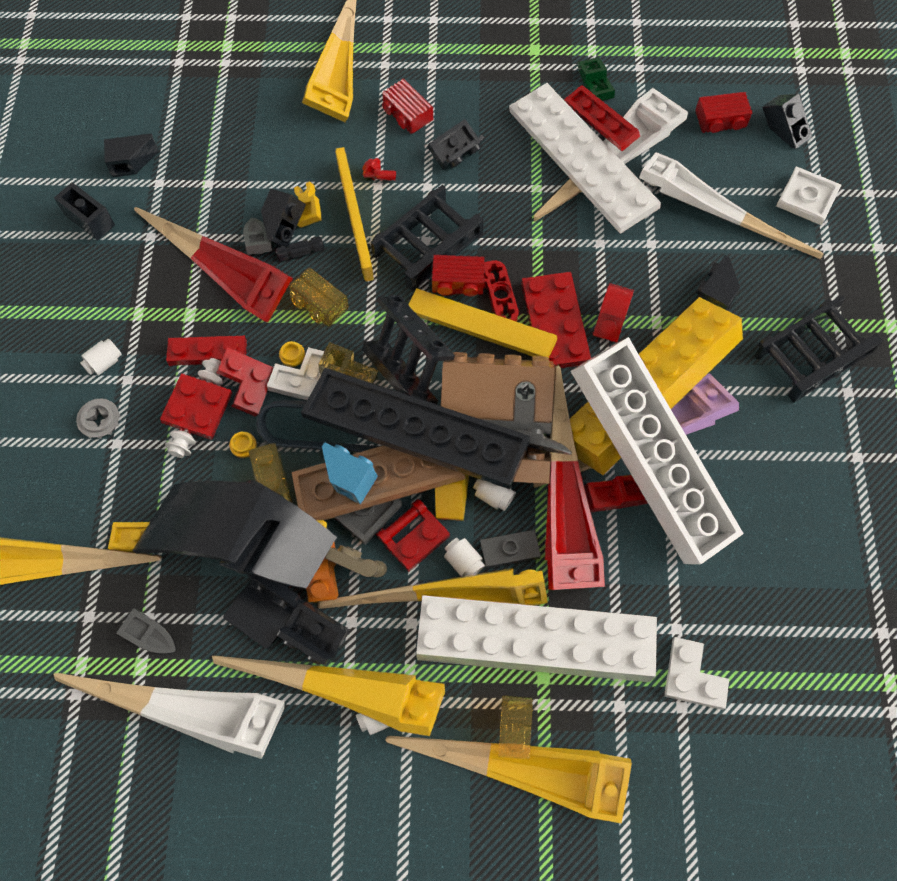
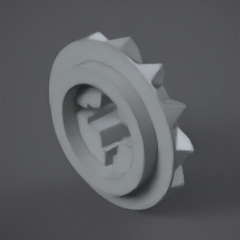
(91, 411)

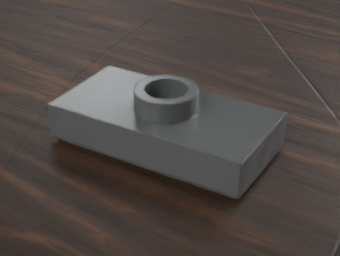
(510, 549)

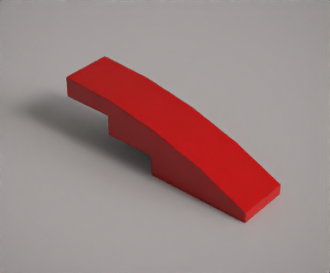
(614, 494)

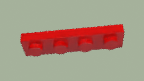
(602, 118)

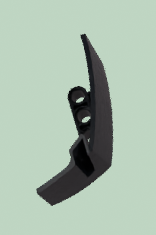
(242, 527)

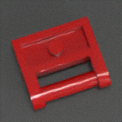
(419, 541)

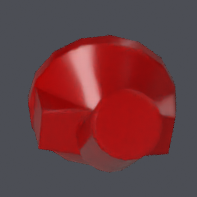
(373, 170)

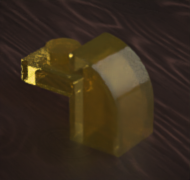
(343, 361)
(515, 727)

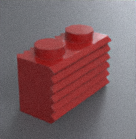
(407, 106)
(723, 112)
(458, 275)

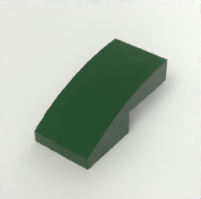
(595, 78)

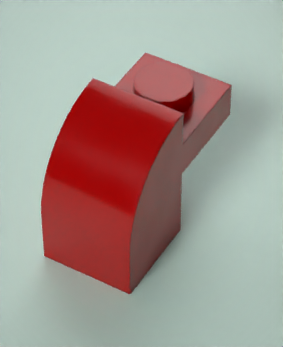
(613, 312)

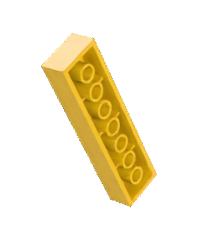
(675, 362)

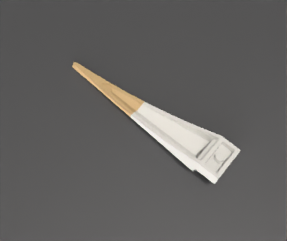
(653, 117)
(686, 187)
(219, 718)

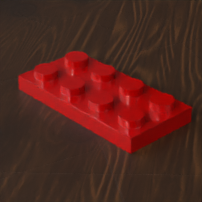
(555, 309)

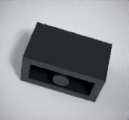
(84, 211)

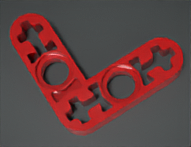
(502, 284)

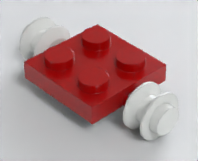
(195, 408)

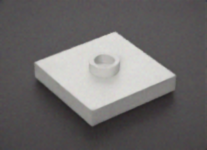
(808, 195)

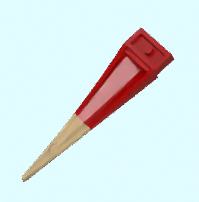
(248, 280)
(571, 538)

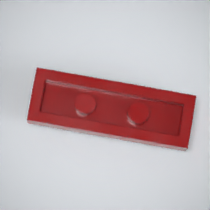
(197, 349)

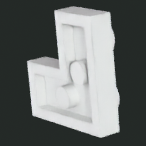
(294, 381)
(687, 682)

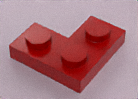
(252, 378)

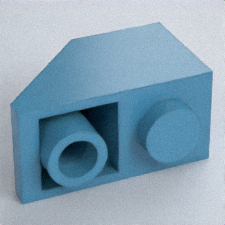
(349, 474)

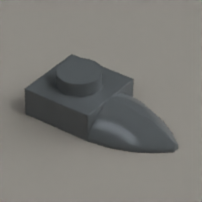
(256, 237)
(541, 442)
(146, 633)

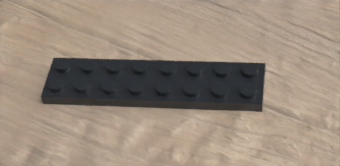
(417, 427)

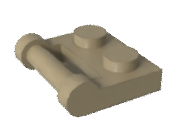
(351, 559)

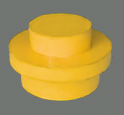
(292, 354)
(242, 443)

